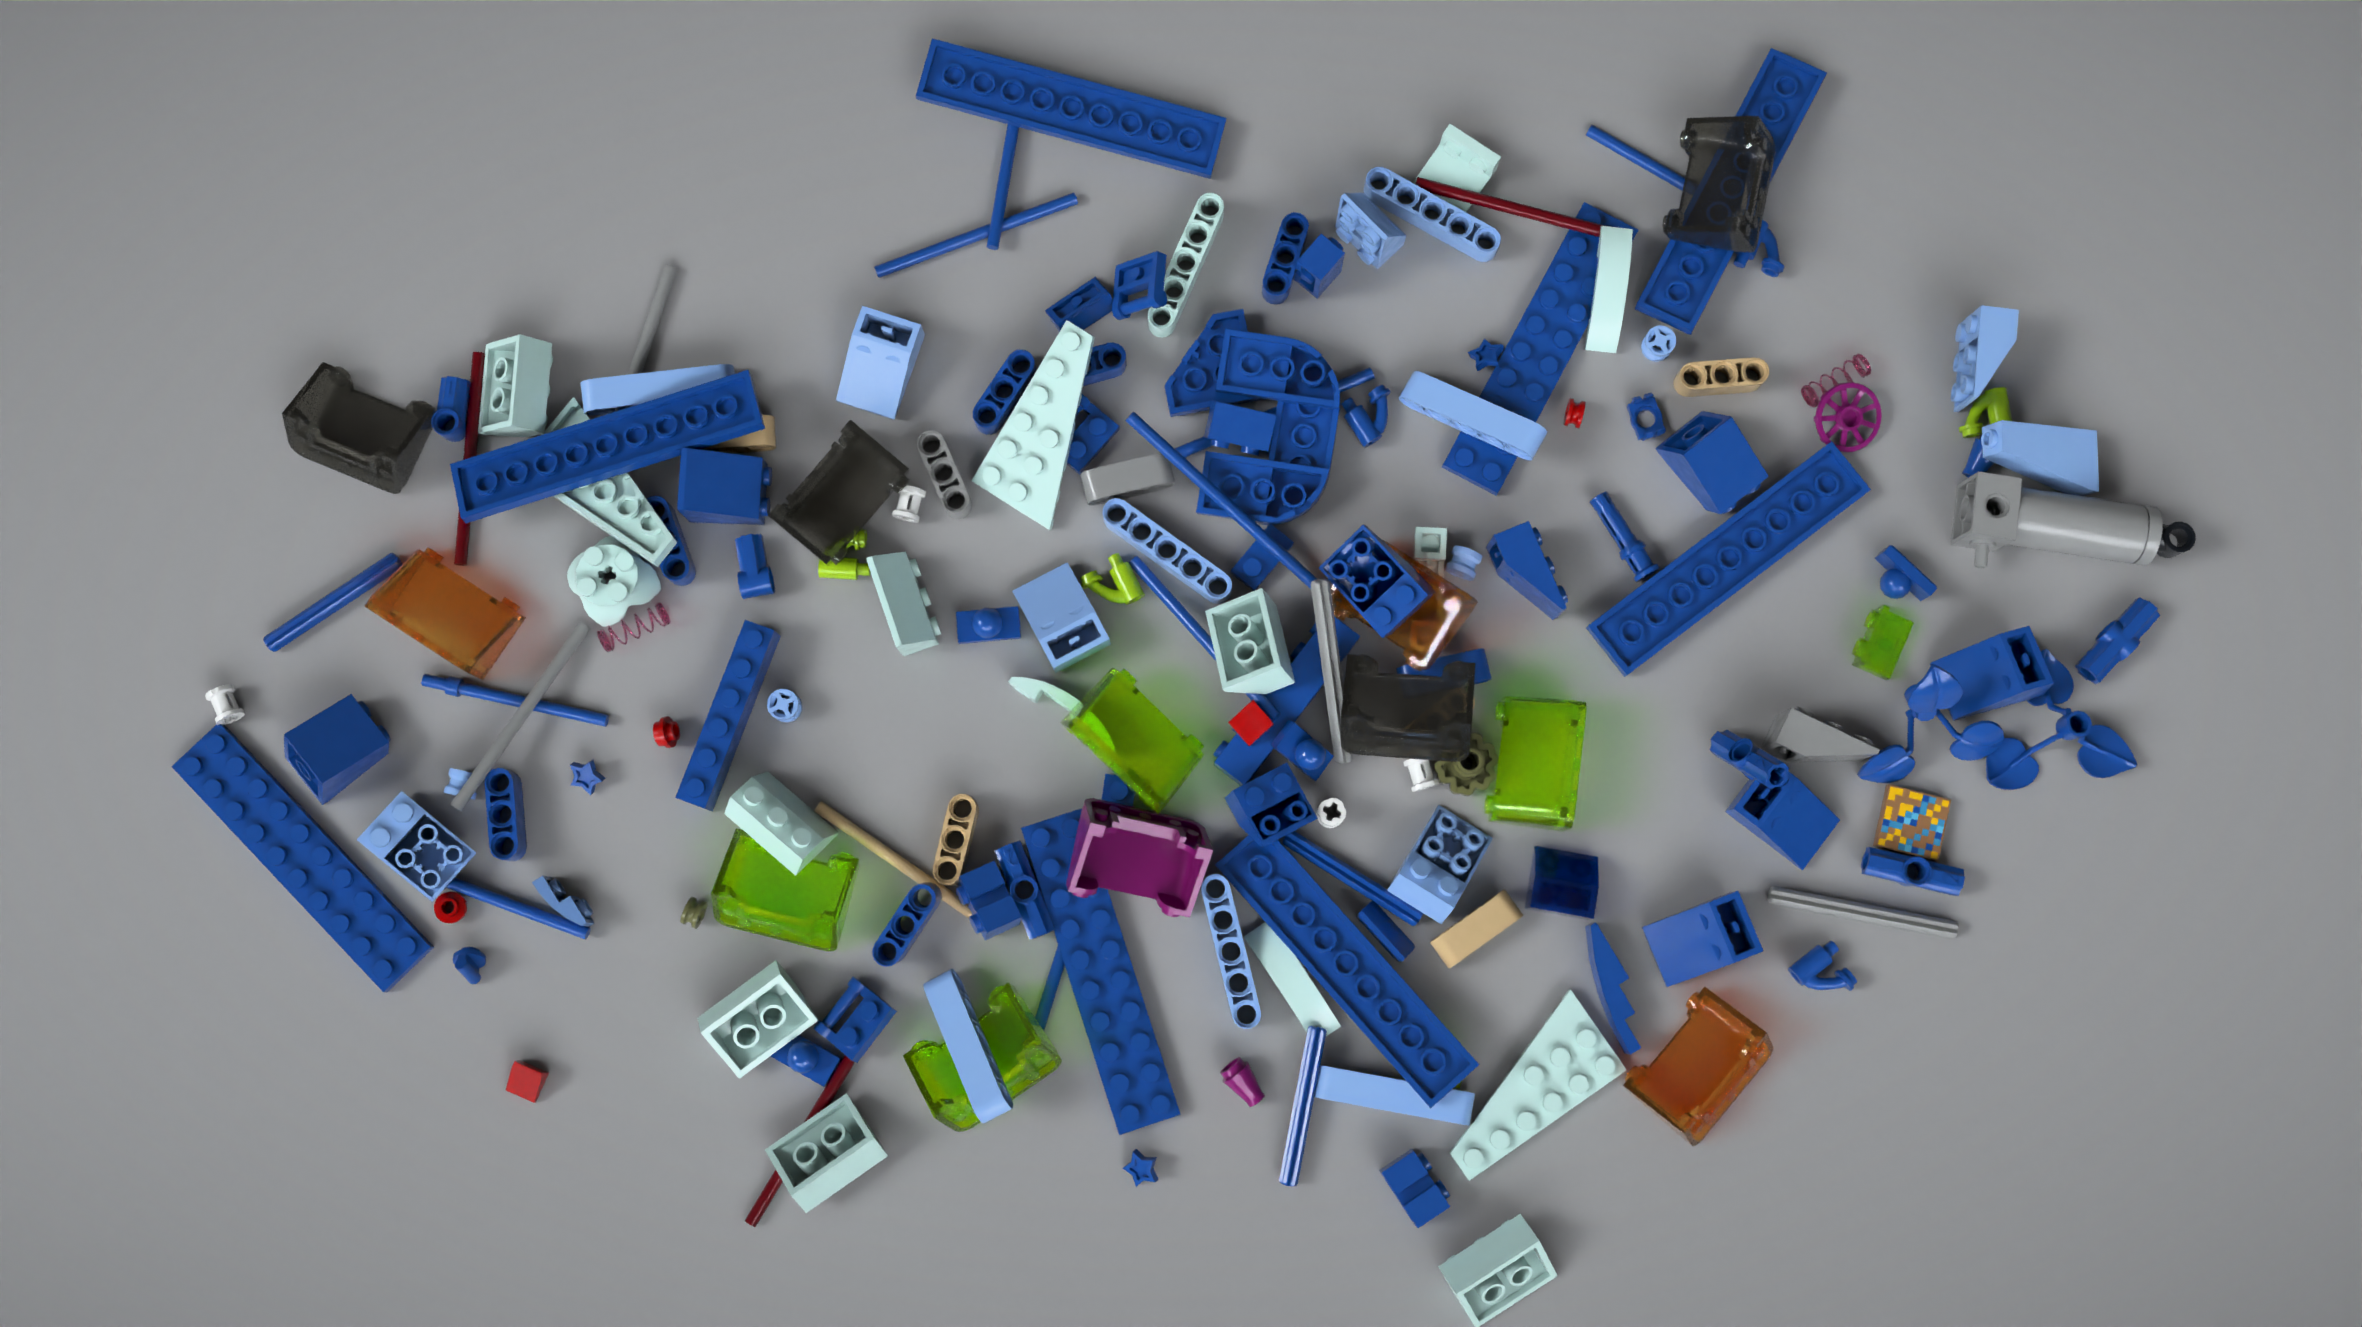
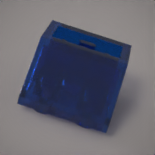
(1563, 883)

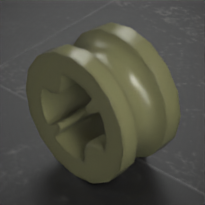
(694, 912)

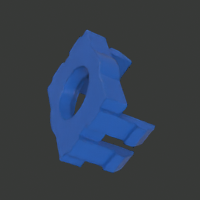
(1649, 404)

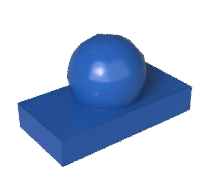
(1902, 576)
(988, 625)
(1302, 750)
(808, 1059)

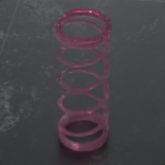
(1813, 395)
(605, 641)

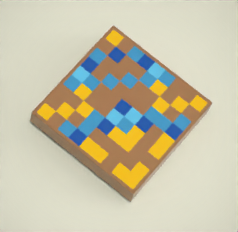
(1912, 823)

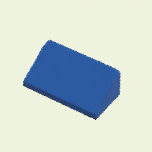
(1082, 306)
(1385, 931)

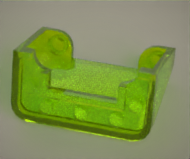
(1134, 739)
(1537, 762)
(769, 900)
(1018, 1047)

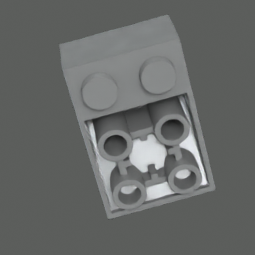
(1801, 738)

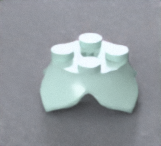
(634, 581)

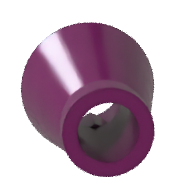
(1241, 1080)

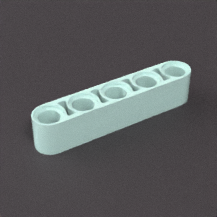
(1192, 252)

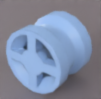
(1663, 338)
(1463, 563)
(781, 700)
(457, 781)

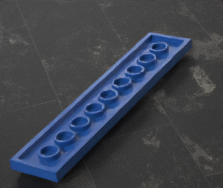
(1071, 108)
(1692, 271)
(1537, 350)
(606, 446)
(1728, 559)
(303, 857)
(1348, 968)
(1102, 982)

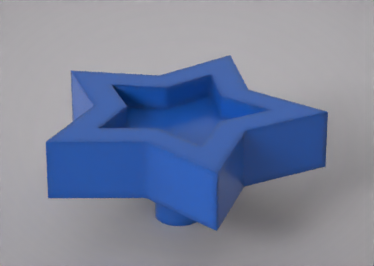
(1486, 354)
(586, 776)
(1141, 1168)

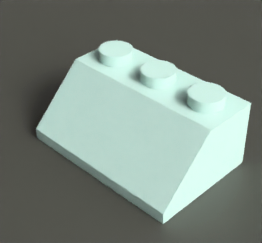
(515, 387)
(904, 601)
(1250, 644)
(779, 821)
(757, 1019)
(825, 1153)
(1498, 1270)

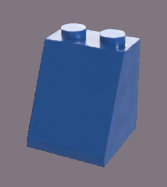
(1713, 461)
(723, 487)
(335, 747)

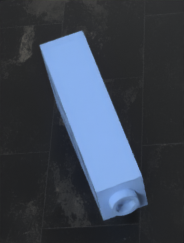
(2046, 453)

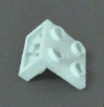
(1460, 163)

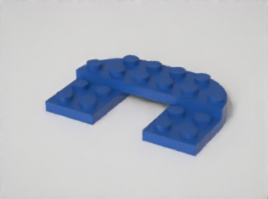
(1302, 433)

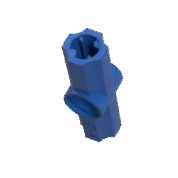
(2117, 640)
(1749, 759)
(1018, 870)
(1930, 876)

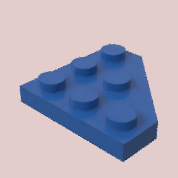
(1195, 379)

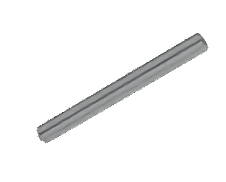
(1330, 663)
(1863, 912)

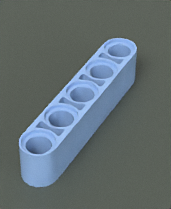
(1438, 228)
(616, 393)
(1473, 415)
(1160, 537)
(1234, 935)
(968, 1046)
(1390, 1095)

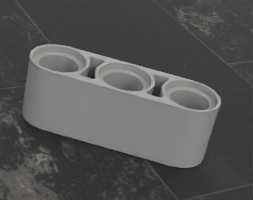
(940, 460)
(1127, 479)

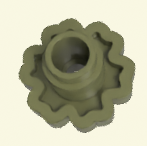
(1477, 777)

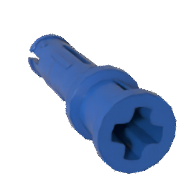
(1631, 548)

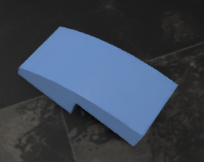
(572, 907)

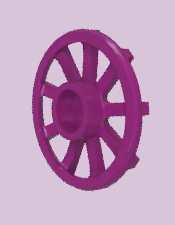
(1847, 416)

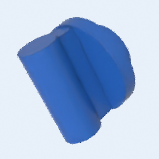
(468, 963)

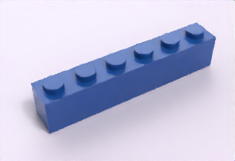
(728, 715)
(1243, 761)

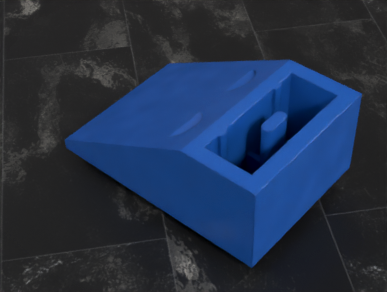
(1523, 566)
(1376, 581)
(1997, 672)
(1785, 818)
(1702, 938)

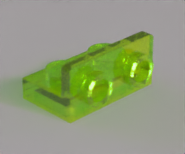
(1882, 642)

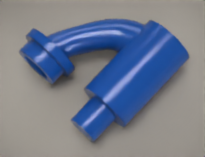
(1770, 265)
(1360, 422)
(1813, 962)

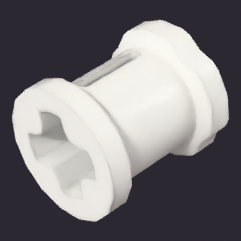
(910, 514)
(224, 704)
(1420, 774)
(1339, 810)

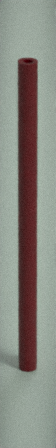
(1509, 207)
(470, 448)
(823, 1101)

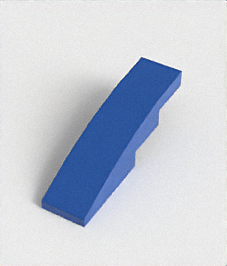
(1607, 976)

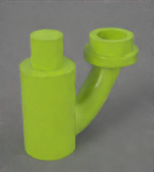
(1997, 406)
(849, 567)
(1124, 579)

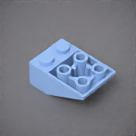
(1367, 229)
(1983, 344)
(879, 362)
(1062, 617)
(416, 846)
(1440, 864)

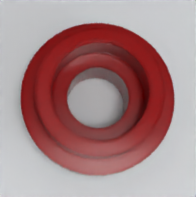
(666, 732)
(459, 911)

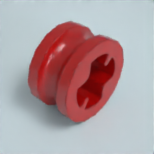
(1574, 413)

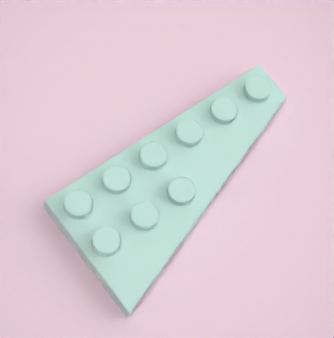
(1036, 440)
(616, 504)
(1549, 1078)

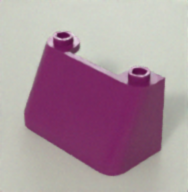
(1139, 855)

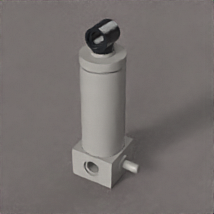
(2000, 512)

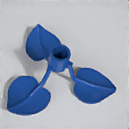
(1925, 699)
(2100, 756)

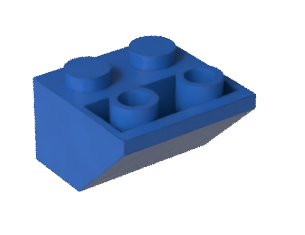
(1271, 806)

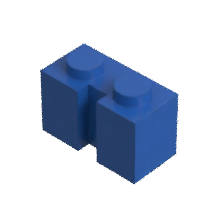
(1319, 265)
(1239, 426)
(988, 901)
(1415, 1188)

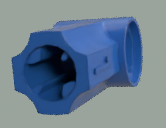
(452, 405)
(755, 575)

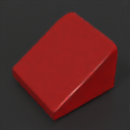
(1251, 723)
(526, 1080)

